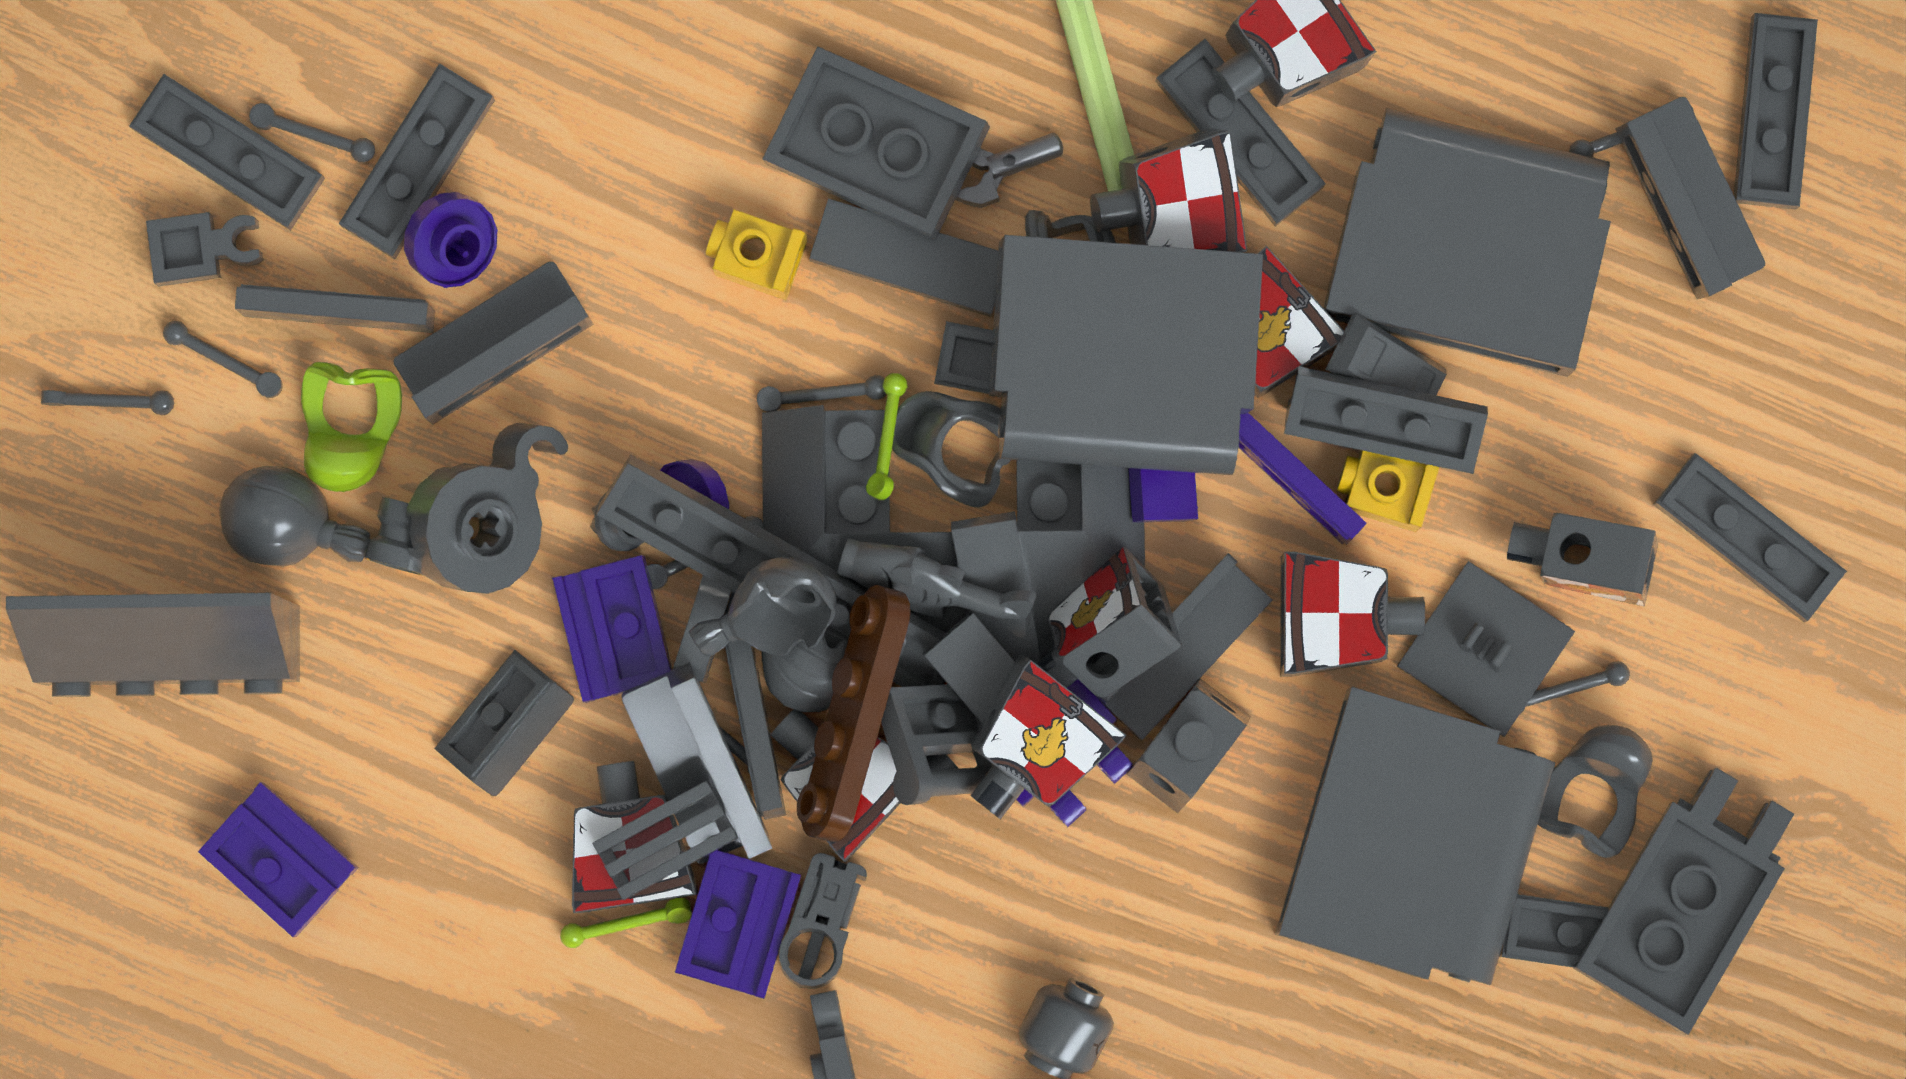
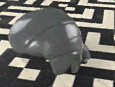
(282, 518)
(773, 609)
(804, 675)

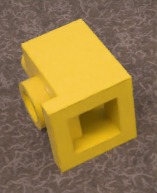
(773, 270)
(1403, 509)

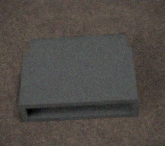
(1473, 242)
(1124, 353)
(1415, 841)

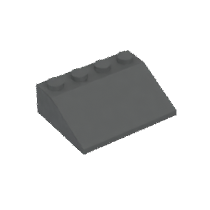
(158, 641)

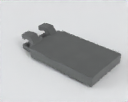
(1686, 906)

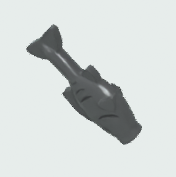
(931, 584)

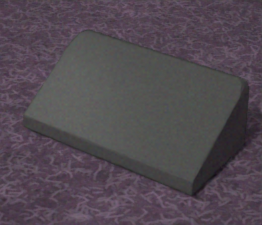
(504, 724)

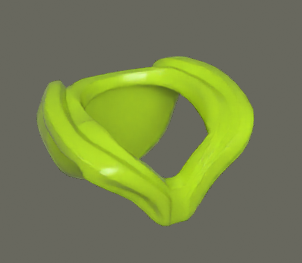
(340, 459)

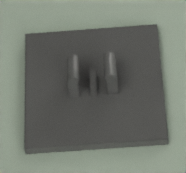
(1486, 649)

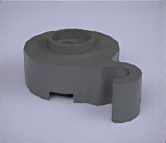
(502, 501)

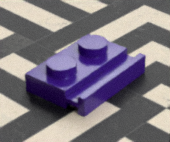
(612, 627)
(278, 859)
(738, 923)

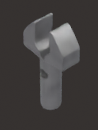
(1006, 164)

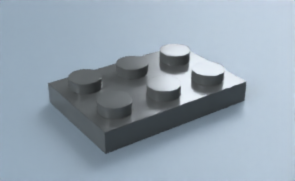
(876, 143)

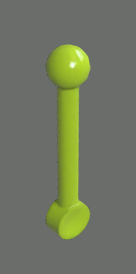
(880, 484)
(675, 911)

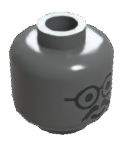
(1065, 1028)

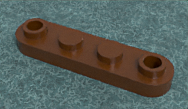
(855, 713)

